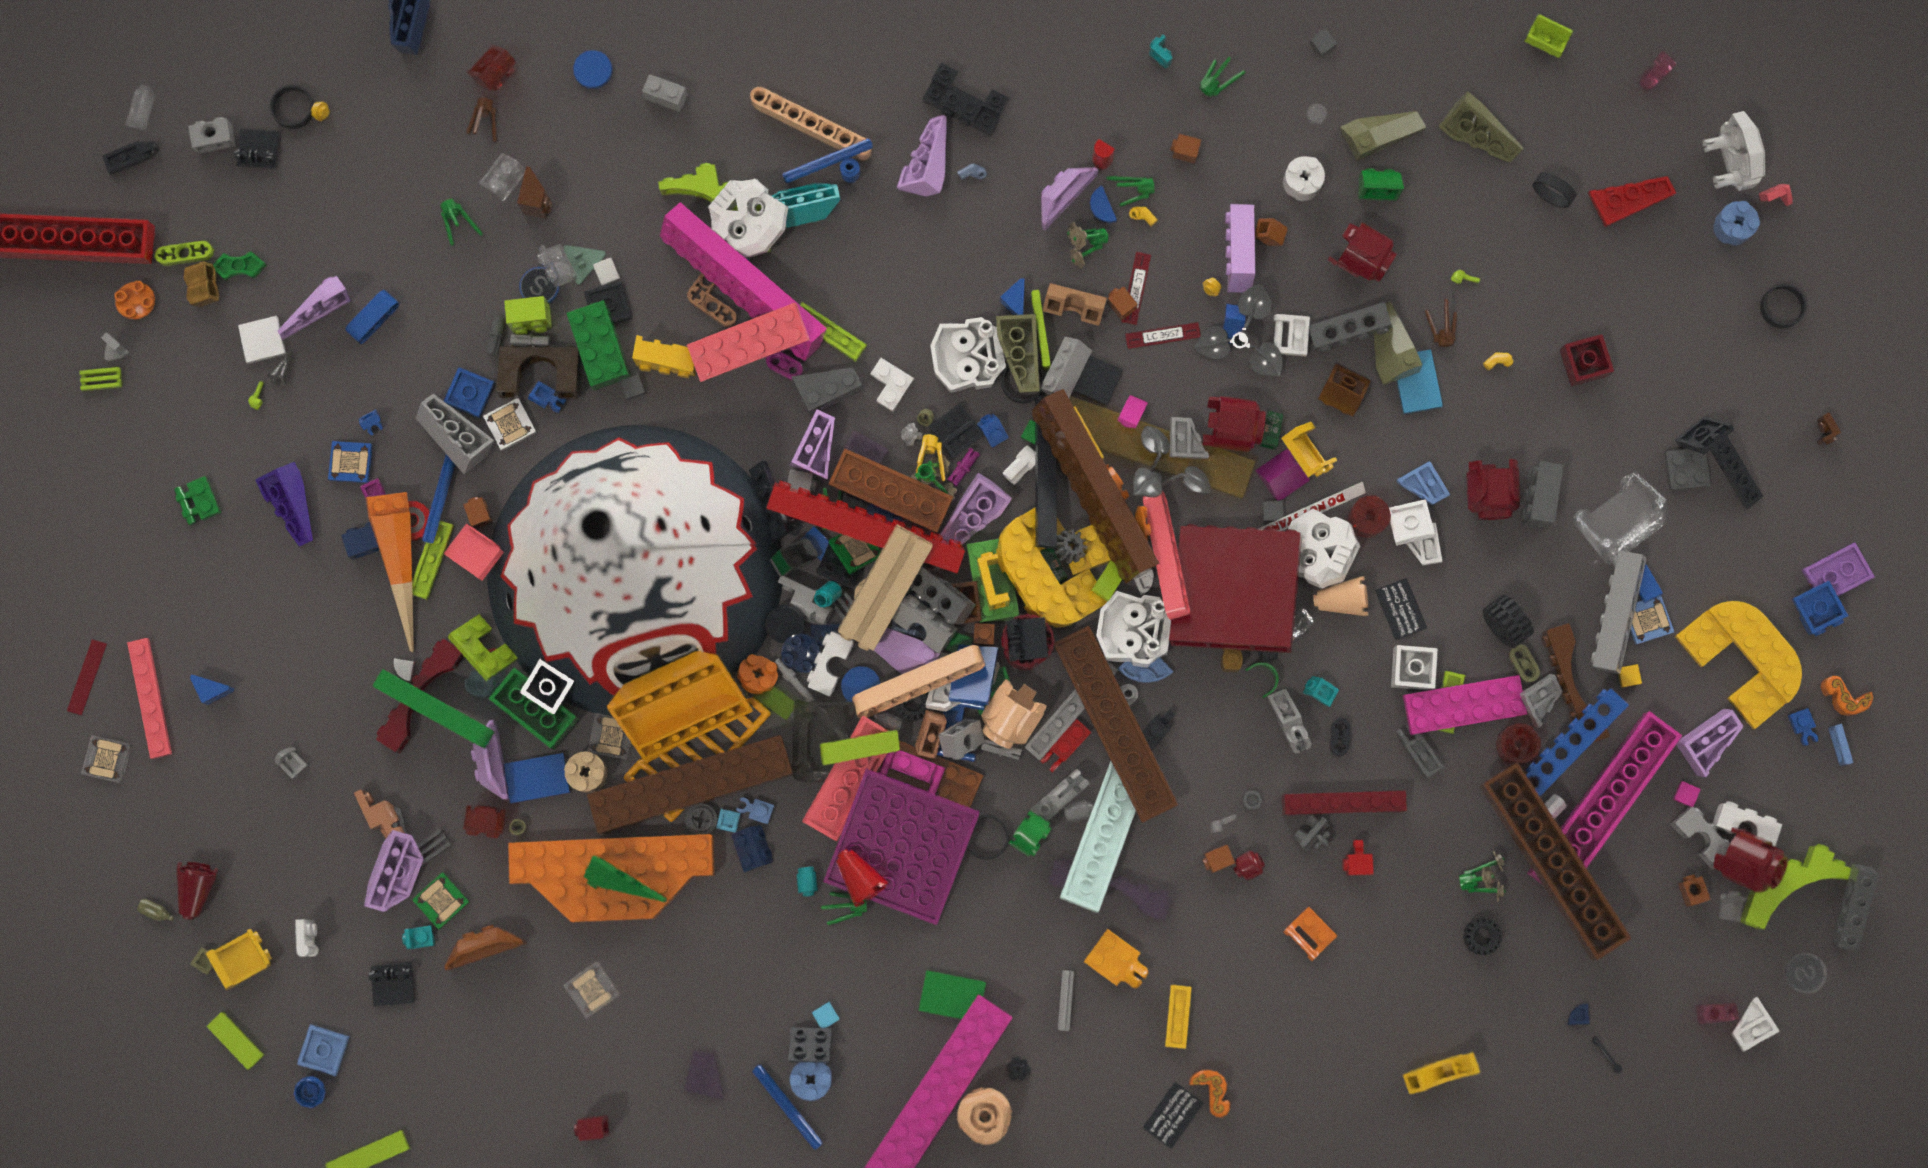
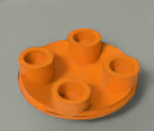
(134, 300)
(1140, 515)

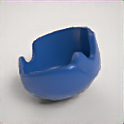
(309, 1092)

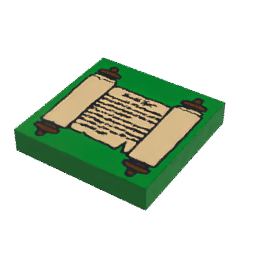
(854, 552)
(441, 901)

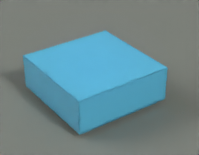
(728, 820)
(825, 1015)

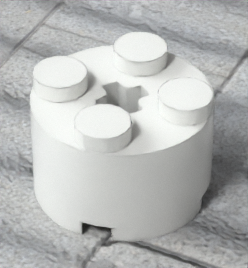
(1308, 168)

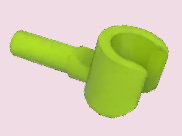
(1459, 275)
(253, 400)

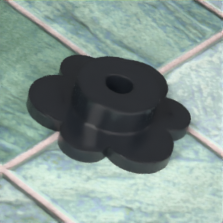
(796, 527)
(1015, 1063)

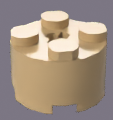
(597, 773)

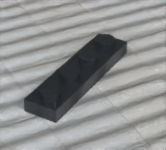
(763, 484)

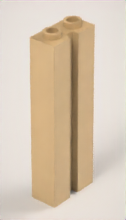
(884, 588)

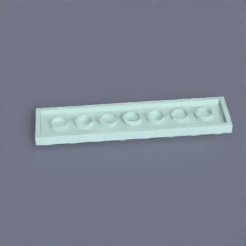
(1100, 844)

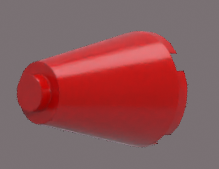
(859, 877)

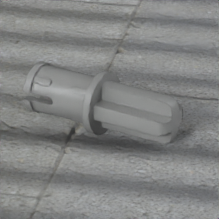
(524, 340)
(993, 747)

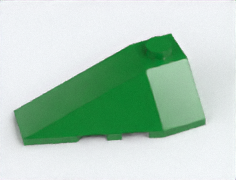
(609, 877)

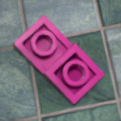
(1132, 412)

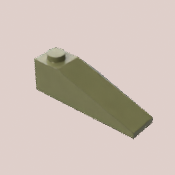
(1478, 127)
(1376, 133)
(1019, 344)
(1395, 351)

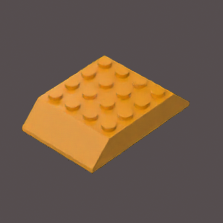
(677, 703)

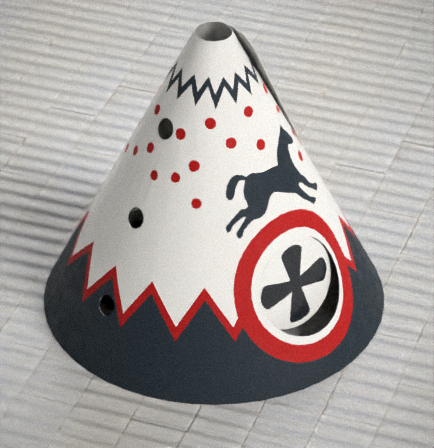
(640, 591)

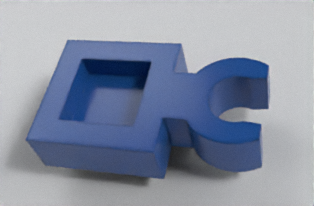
(544, 396)
(1802, 723)

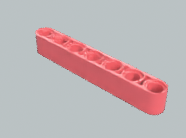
(1166, 552)

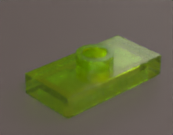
(777, 702)

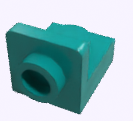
(1161, 55)
(1320, 690)
(418, 937)

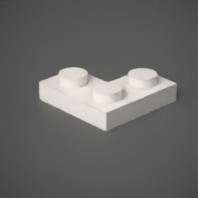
(896, 383)

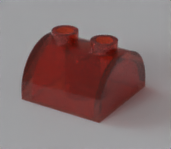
(492, 68)

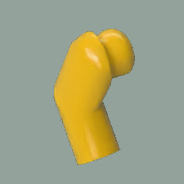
(1142, 213)
(1496, 358)

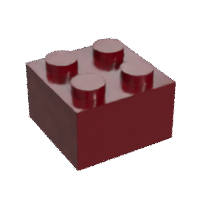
(1586, 360)

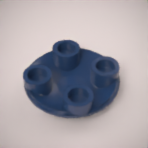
(800, 653)

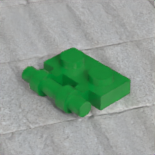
(203, 499)

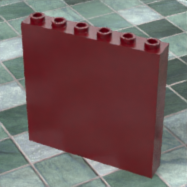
(1238, 588)

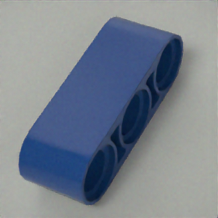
(372, 316)

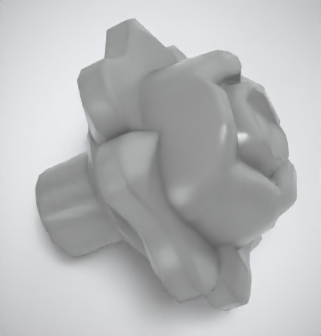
(910, 434)

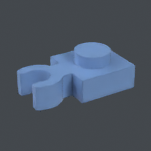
(758, 810)

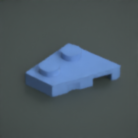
(1425, 484)

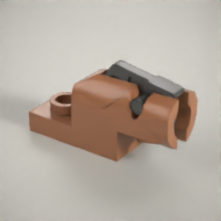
(381, 815)

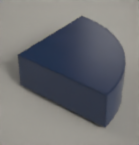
(1579, 1015)

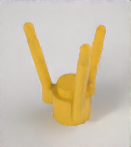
(929, 446)

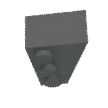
(826, 388)

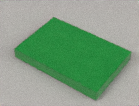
(949, 994)

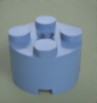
(1739, 213)
(811, 1091)

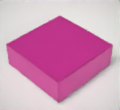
(1686, 794)

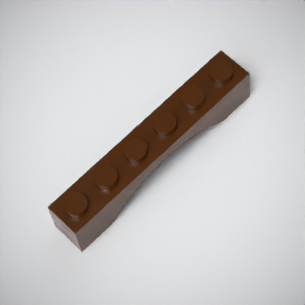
(1560, 644)

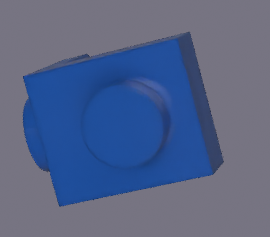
(992, 429)

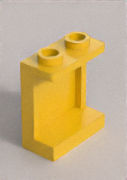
(1305, 451)
(994, 601)
(239, 959)

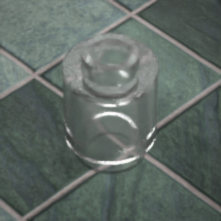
(888, 721)
(1078, 811)

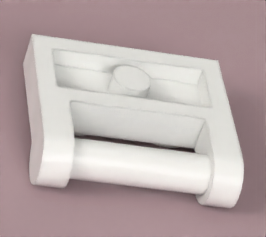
(1297, 334)
(305, 938)

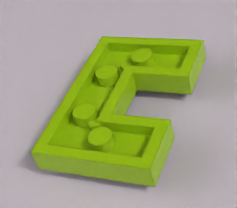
(467, 642)

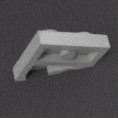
(1185, 440)
(1541, 698)

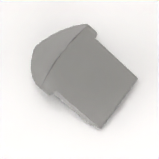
(113, 350)
(290, 762)

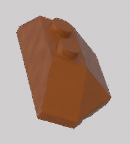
(482, 945)

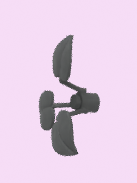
(1214, 341)
(1149, 482)

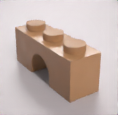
(1087, 305)

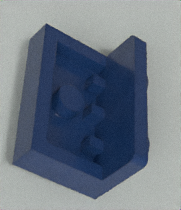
(752, 848)

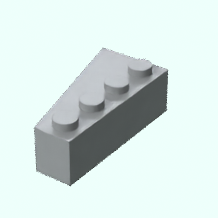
(454, 433)

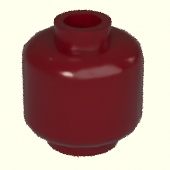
(1249, 865)

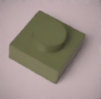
(202, 962)

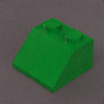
(1380, 185)

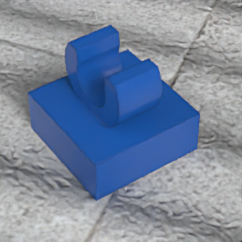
(369, 420)

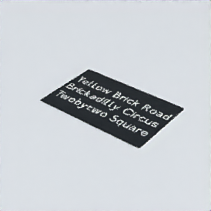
(1401, 609)
(1173, 1115)

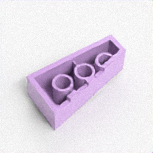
(1240, 247)

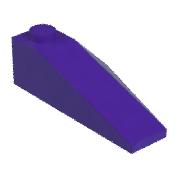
(287, 494)

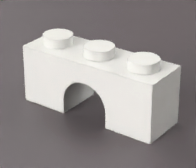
(822, 679)
(1729, 816)

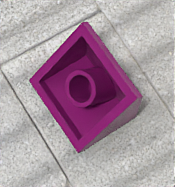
(1282, 475)

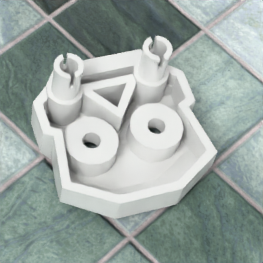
(1741, 152)
(759, 227)
(952, 357)
(1338, 540)
(1118, 627)

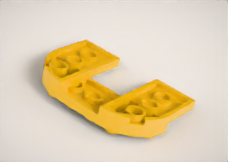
(1035, 581)
(1763, 646)

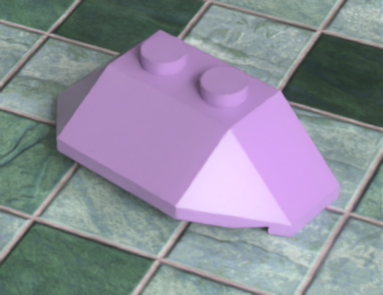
(1064, 192)
(490, 764)
(393, 872)

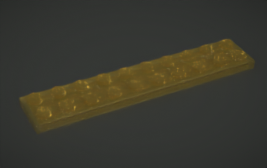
(1224, 469)

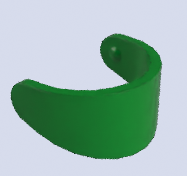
(1274, 672)

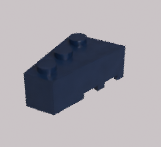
(407, 24)

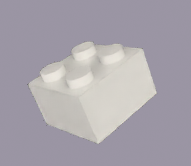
(1414, 668)

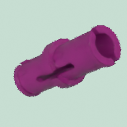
(963, 467)

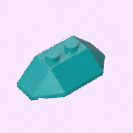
(808, 202)

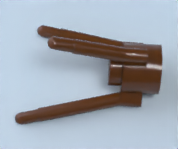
(483, 109)
(1446, 336)

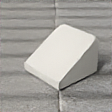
(606, 271)

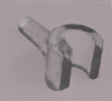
(1216, 826)

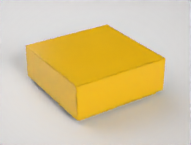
(1630, 676)

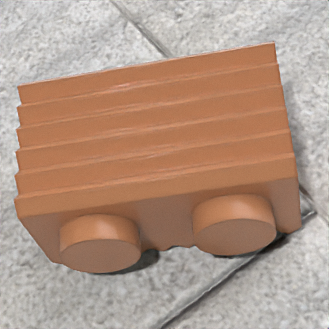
(928, 739)

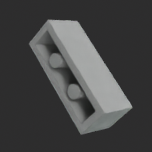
(1066, 367)

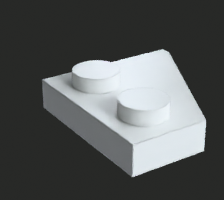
(1427, 550)
(1754, 1026)

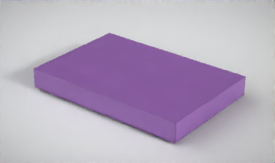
(1843, 569)

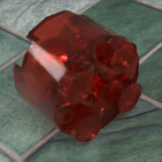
(1379, 511)
(1527, 737)
(484, 820)

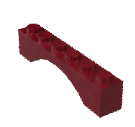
(397, 730)
(1344, 803)

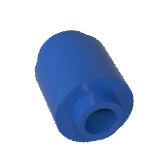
(850, 175)

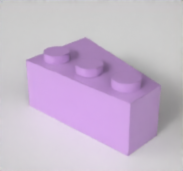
(815, 447)
(1709, 740)

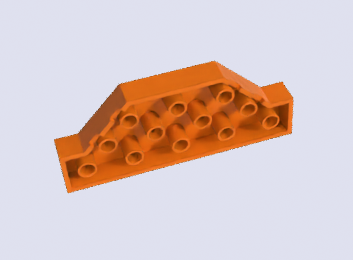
(658, 862)

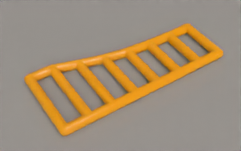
(738, 742)

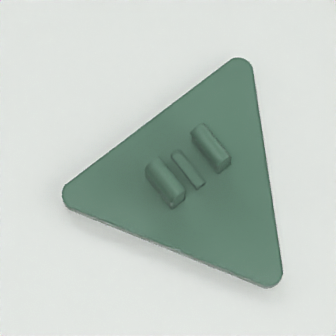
(583, 260)

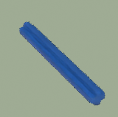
(827, 160)
(438, 500)
(786, 1105)

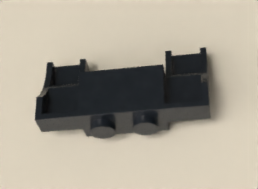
(962, 105)

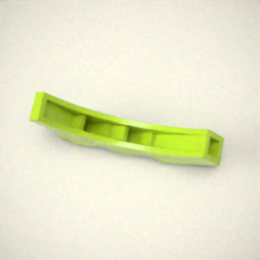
(703, 185)
(1816, 866)

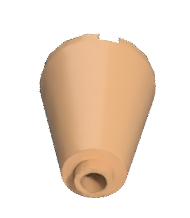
(1344, 598)

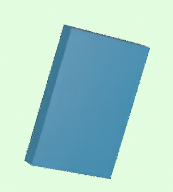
(1420, 390)

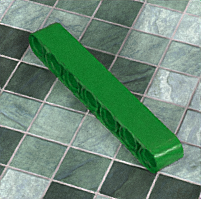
(433, 708)

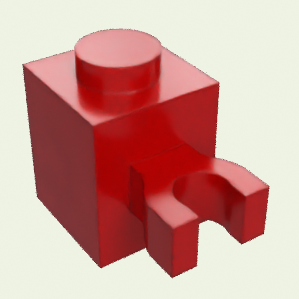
(1358, 862)

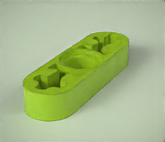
(170, 260)

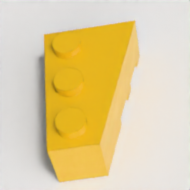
(663, 358)

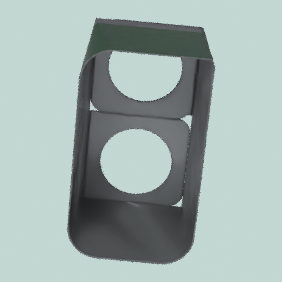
(805, 551)

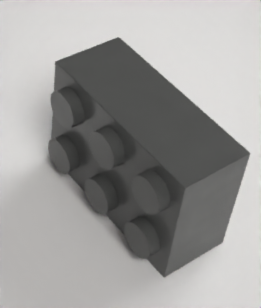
(1542, 495)

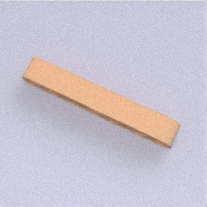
(804, 117)
(918, 681)

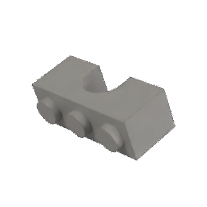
(938, 630)
(1692, 822)

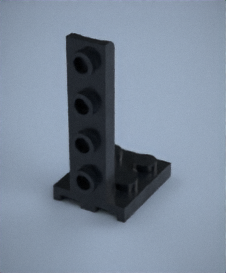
(1712, 436)

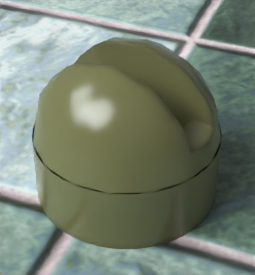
(925, 422)
(515, 823)

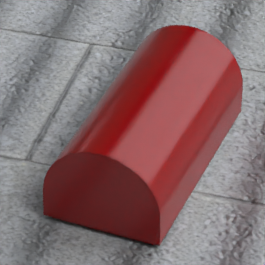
(1102, 155)

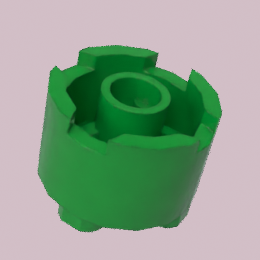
(1030, 833)

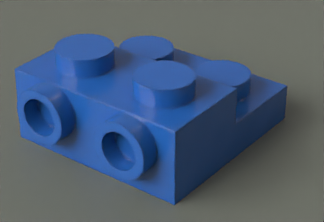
(1820, 608)

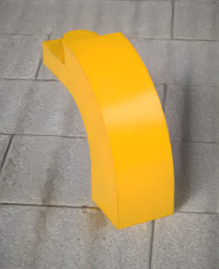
(1440, 1072)

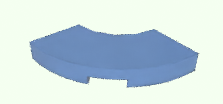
(1155, 672)

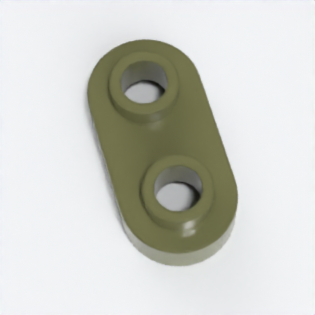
(1525, 662)

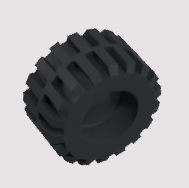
(1508, 621)

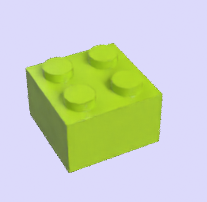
(528, 315)

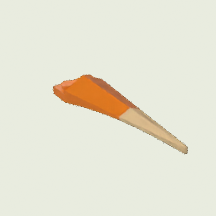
(392, 530)

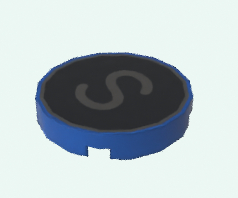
(535, 284)

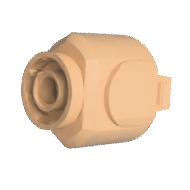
(1012, 715)
(984, 1100)

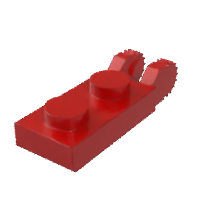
(1067, 744)

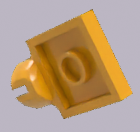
(1116, 960)

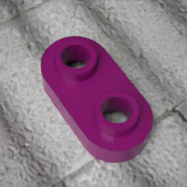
(785, 365)

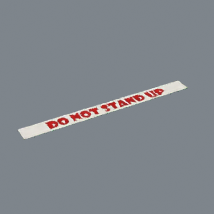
(1321, 506)

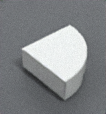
(1145, 582)
(404, 668)

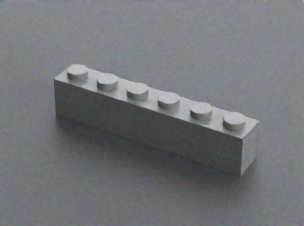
(1619, 612)

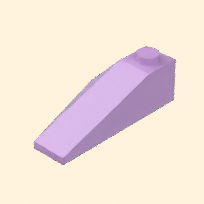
(927, 168)
(975, 510)

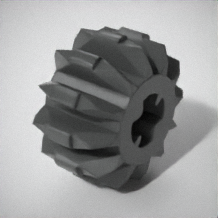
(1074, 541)

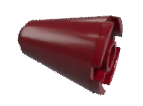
(193, 887)

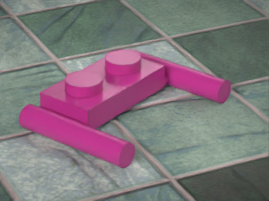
(913, 767)

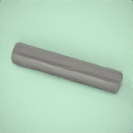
(1066, 1000)

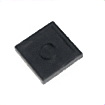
(615, 298)
(1097, 380)

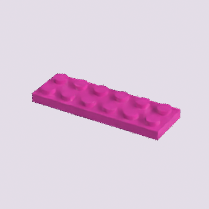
(1464, 704)

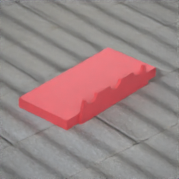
(474, 552)

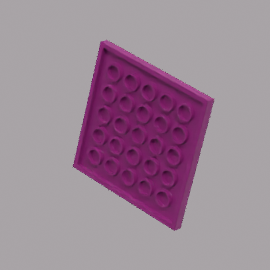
(908, 840)

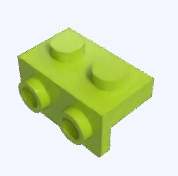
(1548, 36)

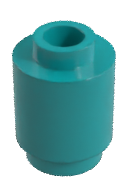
(827, 594)
(807, 881)

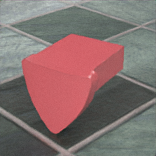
(1781, 190)

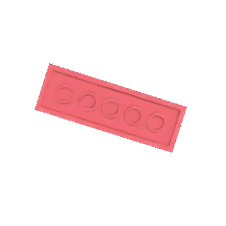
(748, 342)
(839, 790)

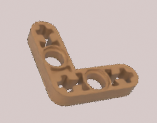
(707, 298)

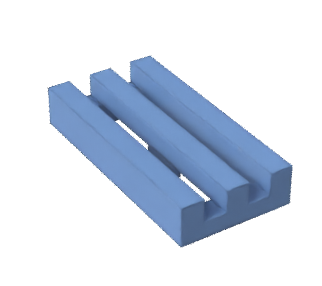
(1840, 745)

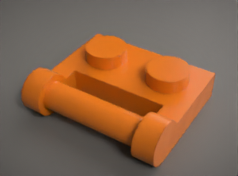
(1314, 928)

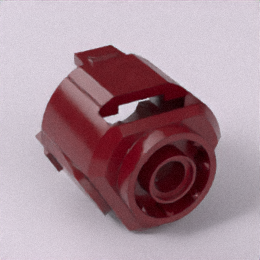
(1367, 253)
(1235, 424)
(1493, 491)
(1024, 665)
(1752, 862)

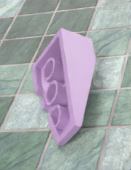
(323, 301)
(904, 652)

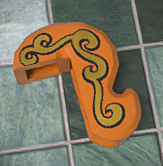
(1842, 699)
(1217, 1090)

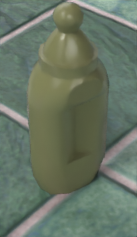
(153, 910)

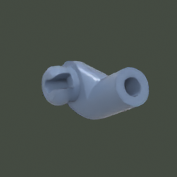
(972, 170)

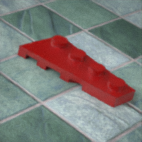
(1623, 201)

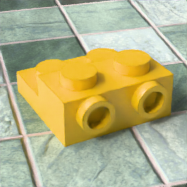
(1095, 555)

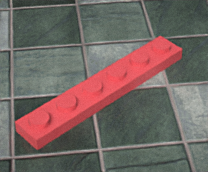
(149, 698)

